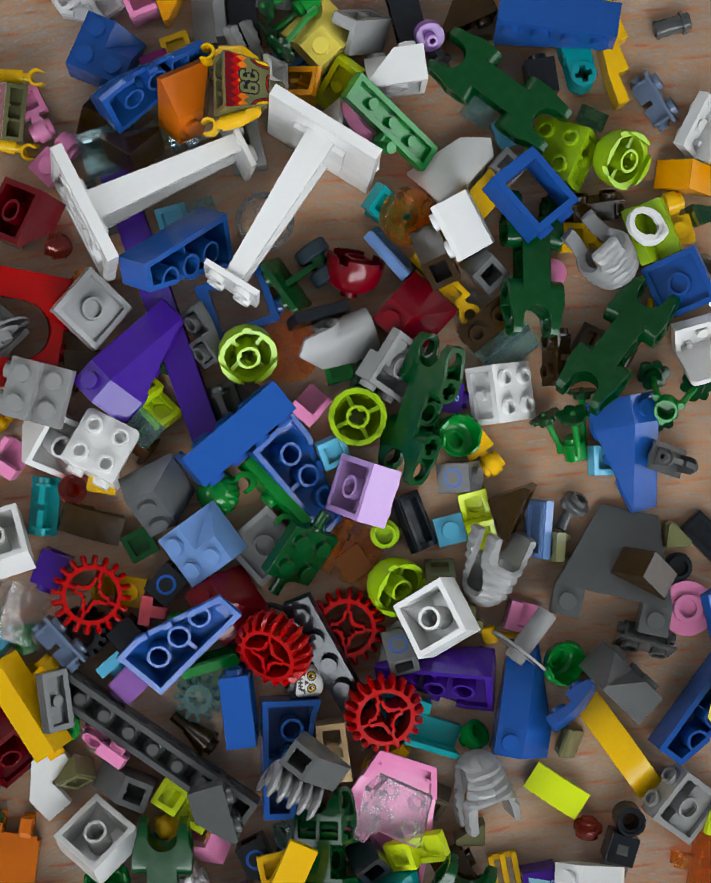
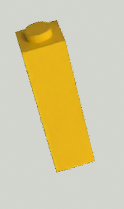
(22, 709)

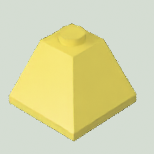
(320, 38)

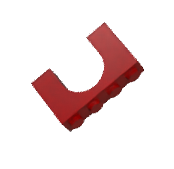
(43, 292)

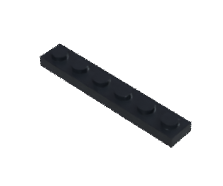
(327, 652)

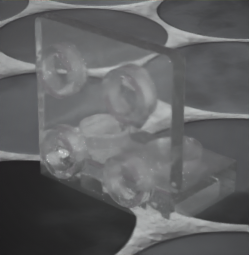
(21, 611)
(393, 810)

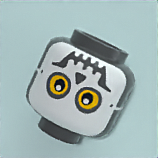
(308, 685)

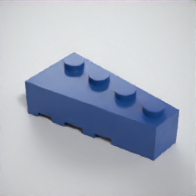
(558, 23)
(178, 251)
(236, 434)
(686, 723)
(280, 724)

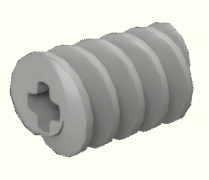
(289, 786)

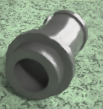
(673, 25)

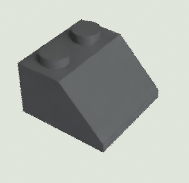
(157, 494)

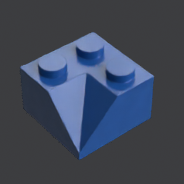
(103, 51)

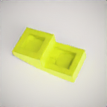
(161, 405)
(475, 509)
(557, 790)
(174, 802)
(406, 858)

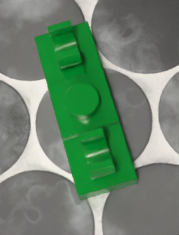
(270, 492)

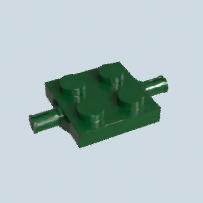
(300, 552)

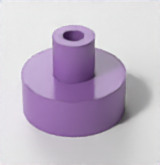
(430, 34)

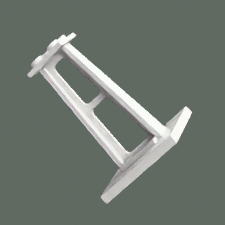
(318, 146)
(119, 199)

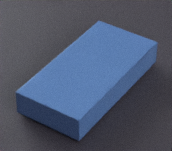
(389, 253)
(539, 526)

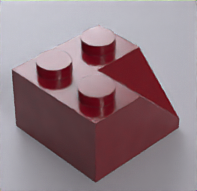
(26, 213)

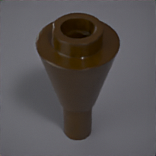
(200, 737)

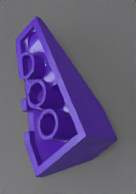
(125, 369)
(457, 675)

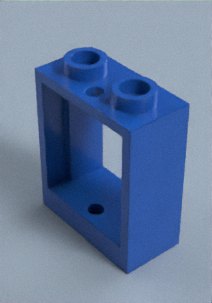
(514, 209)
(274, 305)
(239, 707)

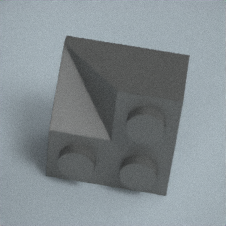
(622, 682)

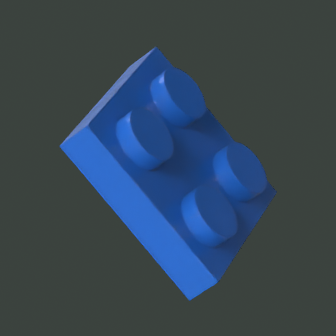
(680, 275)

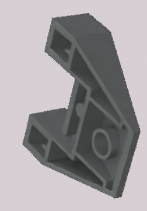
(594, 558)

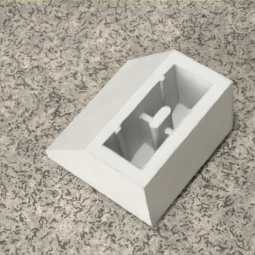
(461, 225)

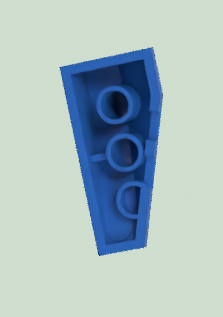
(135, 91)
(626, 436)
(296, 468)
(174, 645)
(521, 712)

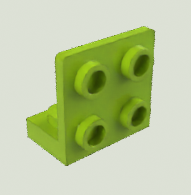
(568, 149)

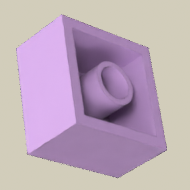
(363, 491)

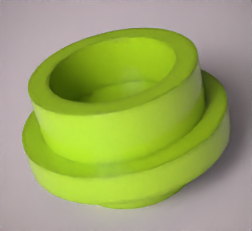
(385, 537)

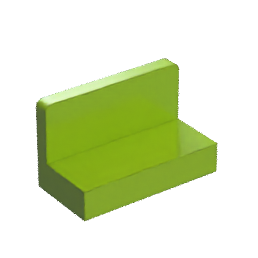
(646, 225)

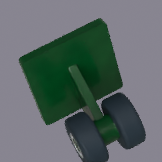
(277, 274)

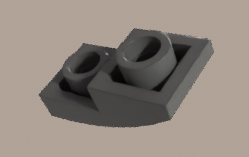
(202, 327)

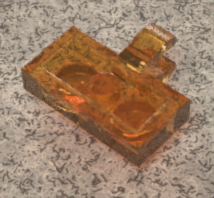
(697, 862)

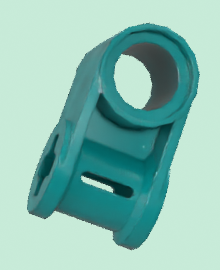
(576, 62)

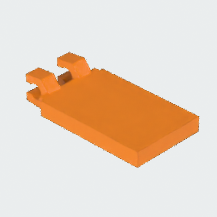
(19, 851)

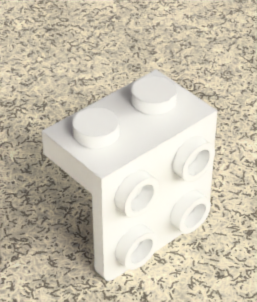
(695, 133)
(693, 347)
(100, 448)

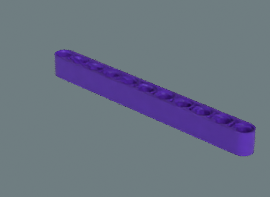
(179, 361)

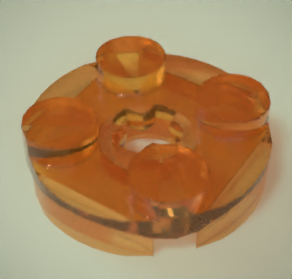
(394, 208)
(286, 370)

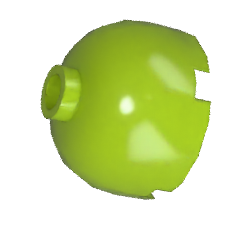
(621, 158)
(247, 354)
(357, 416)
(392, 582)

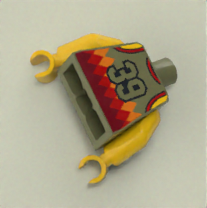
(239, 86)
(13, 109)

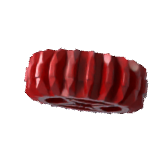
(67, 584)
(360, 626)
(274, 647)
(394, 706)

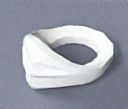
(647, 240)

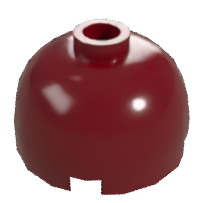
(356, 273)

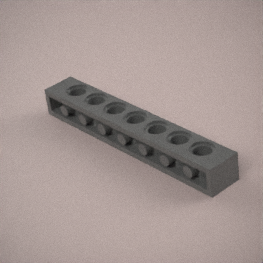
(151, 742)

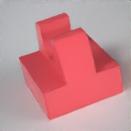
(150, 609)

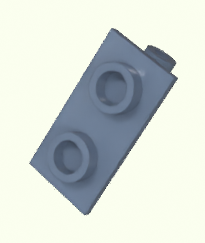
(662, 109)
(55, 633)

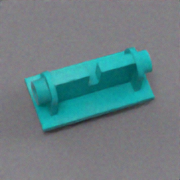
(44, 506)

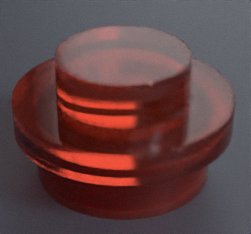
(587, 828)

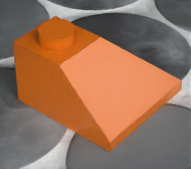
(183, 100)

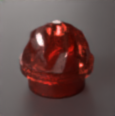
(58, 246)
(72, 489)

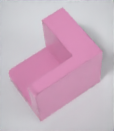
(142, 11)
(311, 405)
(11, 457)
(517, 614)
(210, 847)

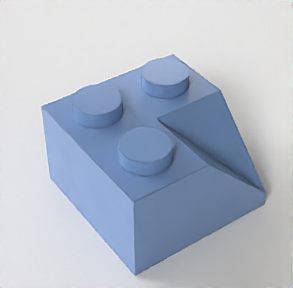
(203, 543)

